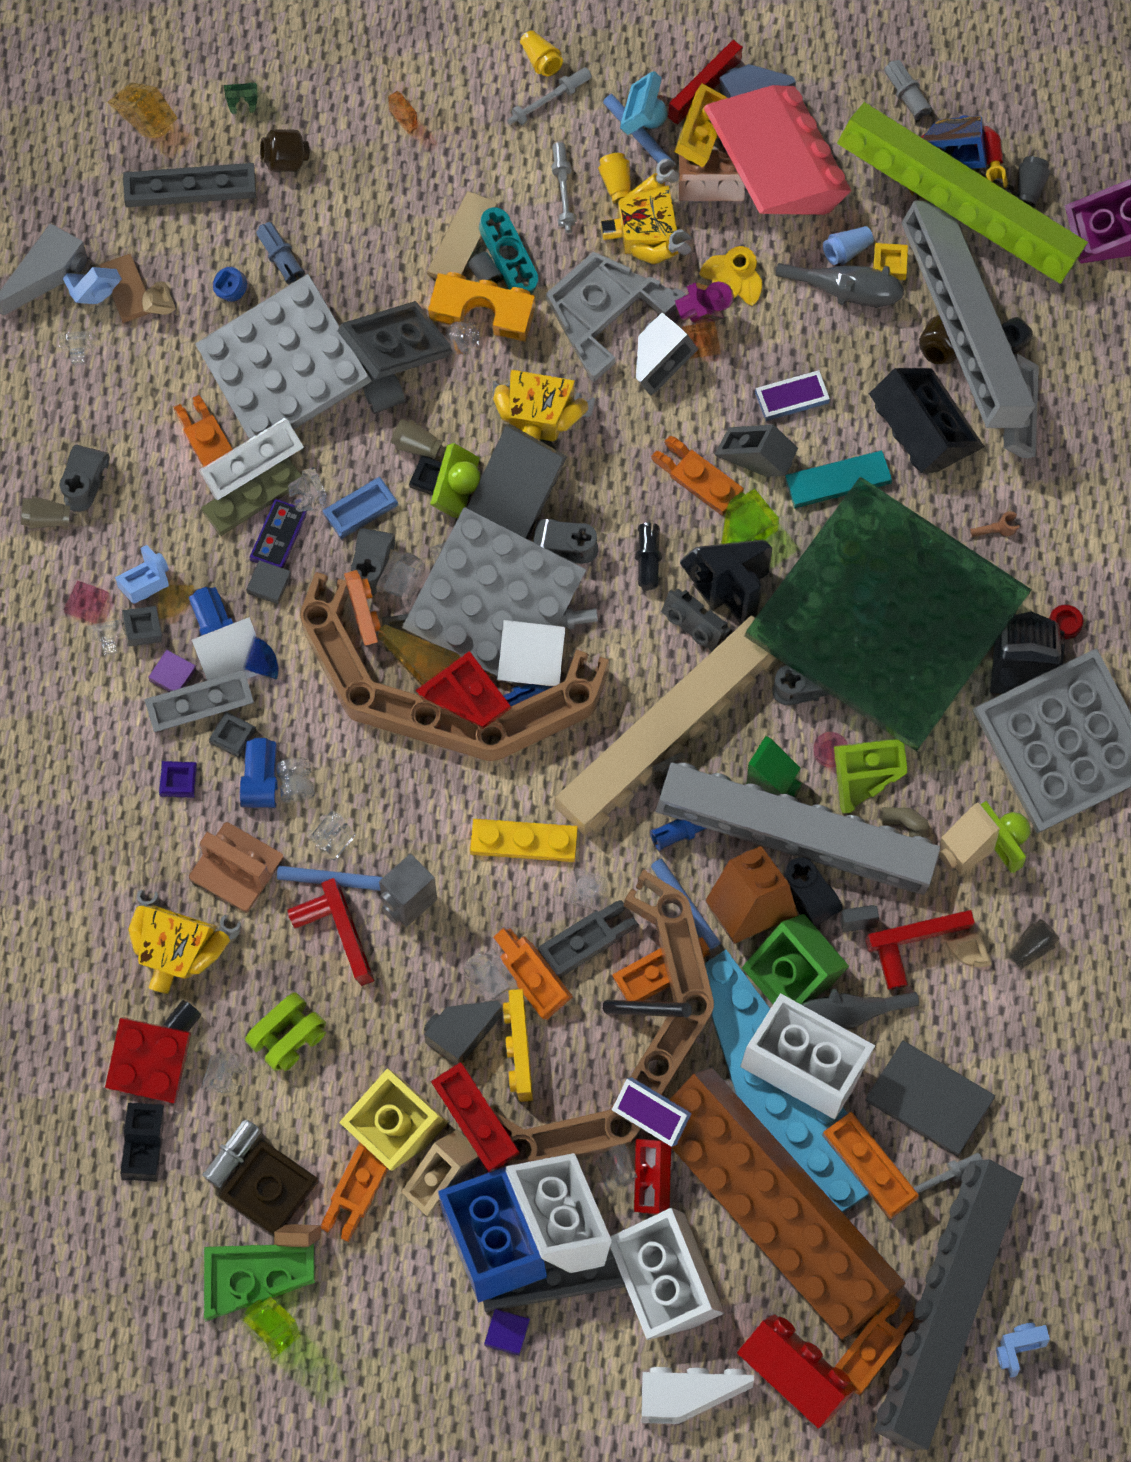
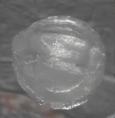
(463, 337)

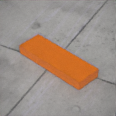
(870, 1165)

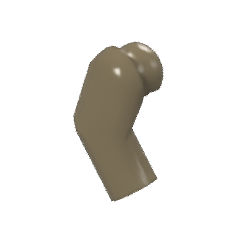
(908, 817)

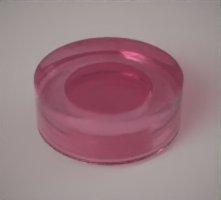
(824, 748)

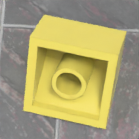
(393, 1120)

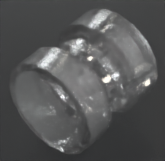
(295, 779)

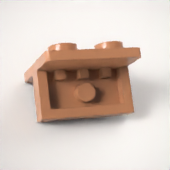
(713, 182)
(235, 866)

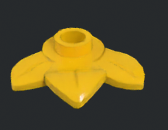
(742, 280)

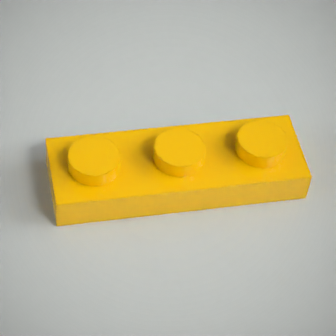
(698, 132)
(523, 840)
(518, 1046)

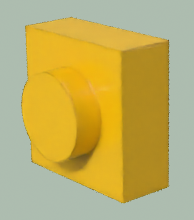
(892, 256)

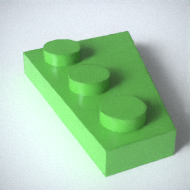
(248, 1273)

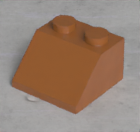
(750, 896)

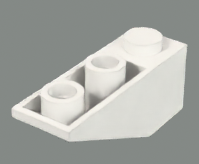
(680, 1396)

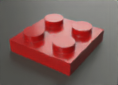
(148, 1060)

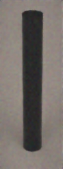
(647, 1008)

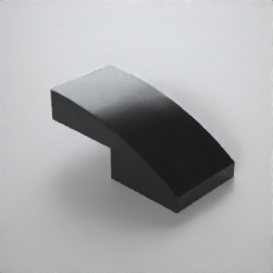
(142, 1142)

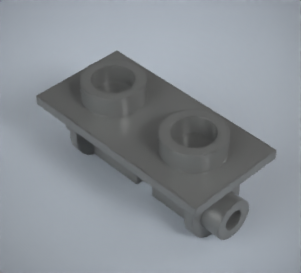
(685, 611)

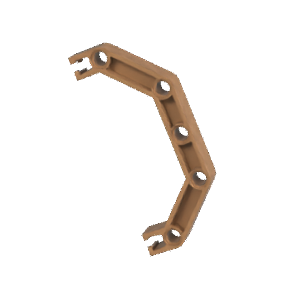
(400, 710)
(672, 1043)

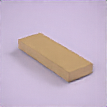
(462, 237)

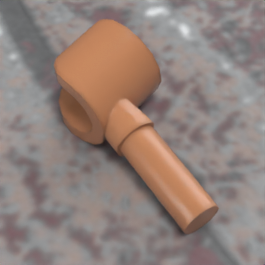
(999, 527)

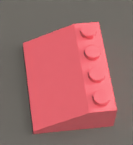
(779, 151)

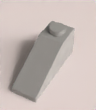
(43, 268)

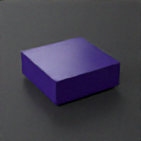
(178, 779)
(507, 1332)

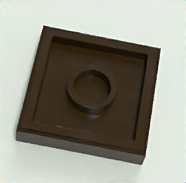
(268, 1187)

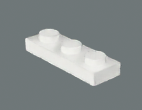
(251, 459)

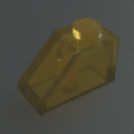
(144, 109)

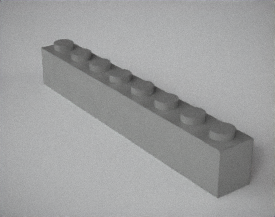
(968, 316)
(798, 828)

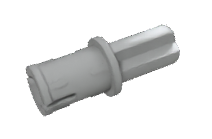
(907, 89)
(232, 1153)

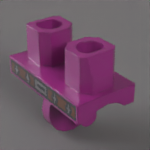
(705, 301)

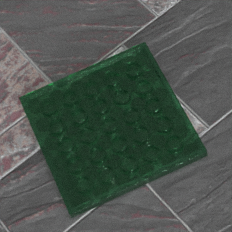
(888, 613)

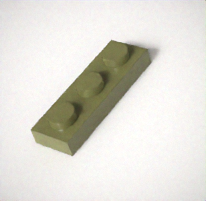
(250, 497)

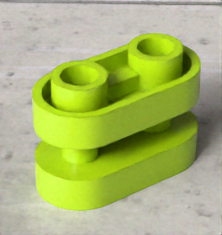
(283, 1052)

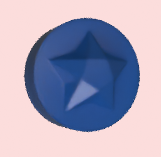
(230, 284)

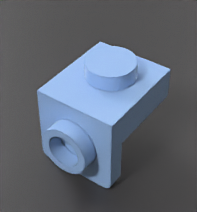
(93, 286)
(145, 578)
(1023, 1339)

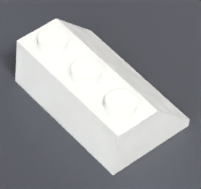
(807, 1056)
(561, 1212)
(665, 1275)

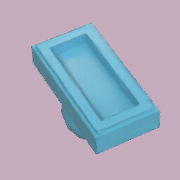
(643, 106)

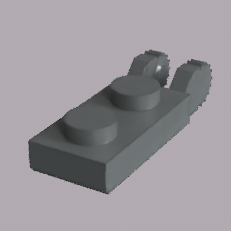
(585, 939)

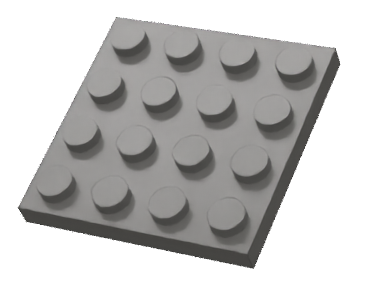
(283, 360)
(486, 579)
(1062, 739)

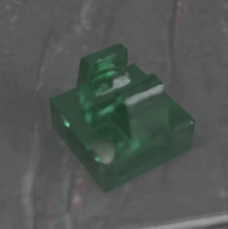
(247, 90)

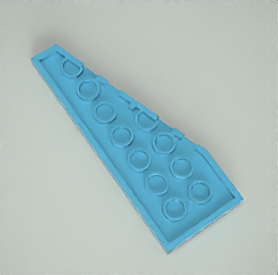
(793, 1123)

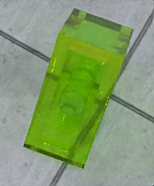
(749, 519)
(271, 1326)

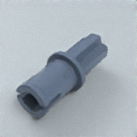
(279, 252)

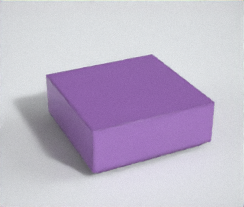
(172, 672)

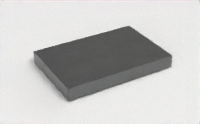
(395, 340)
(517, 481)
(930, 1098)

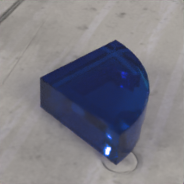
(261, 659)

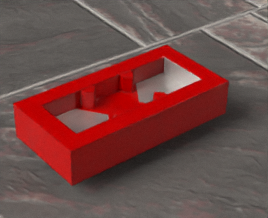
(653, 1176)

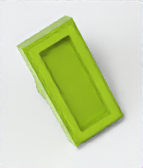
(456, 480)
(1013, 832)

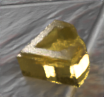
(173, 599)

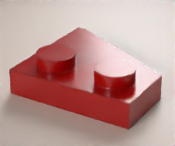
(466, 692)

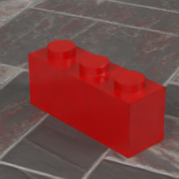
(797, 1370)

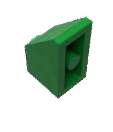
(774, 770)

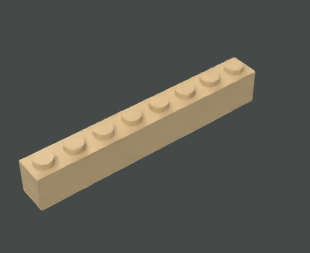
(663, 730)

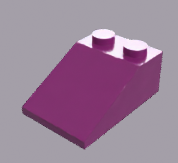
(1103, 222)

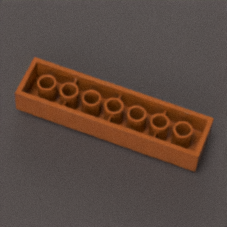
(781, 1206)

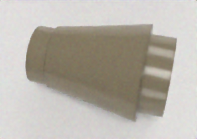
(415, 439)
(44, 513)

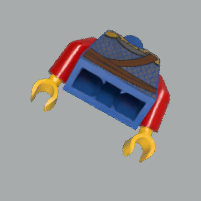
(969, 143)

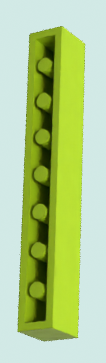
(962, 192)

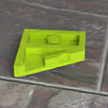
(867, 769)

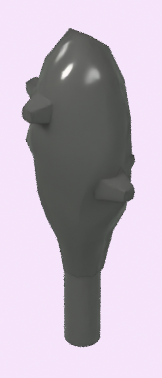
(849, 283)
(854, 1010)

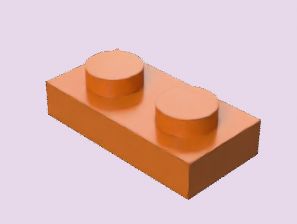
(359, 593)

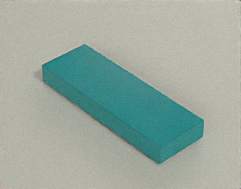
(836, 478)

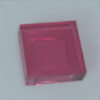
(86, 602)

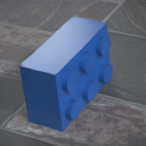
(491, 1235)

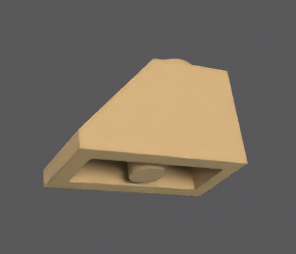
(969, 840)
(442, 1167)

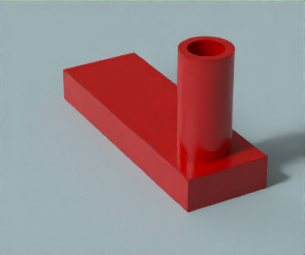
(709, 76)
(334, 903)
(888, 940)
(475, 1117)

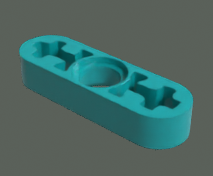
(506, 227)

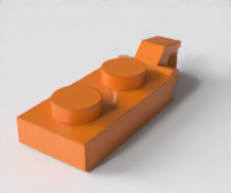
(532, 973)
(647, 975)

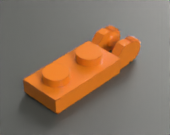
(205, 435)
(698, 476)
(355, 1190)
(874, 1346)

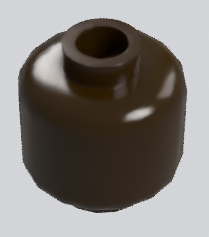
(284, 150)
(936, 344)

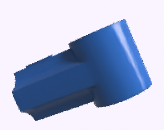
(209, 610)
(259, 779)

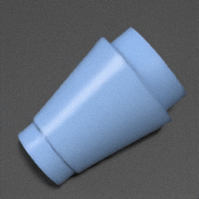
(847, 244)

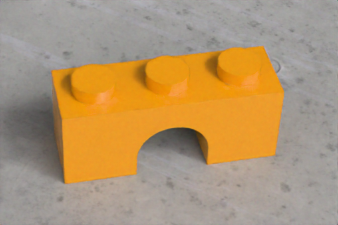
(456, 296)

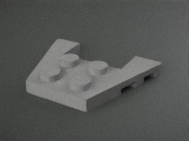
(594, 297)

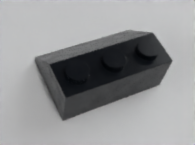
(924, 418)

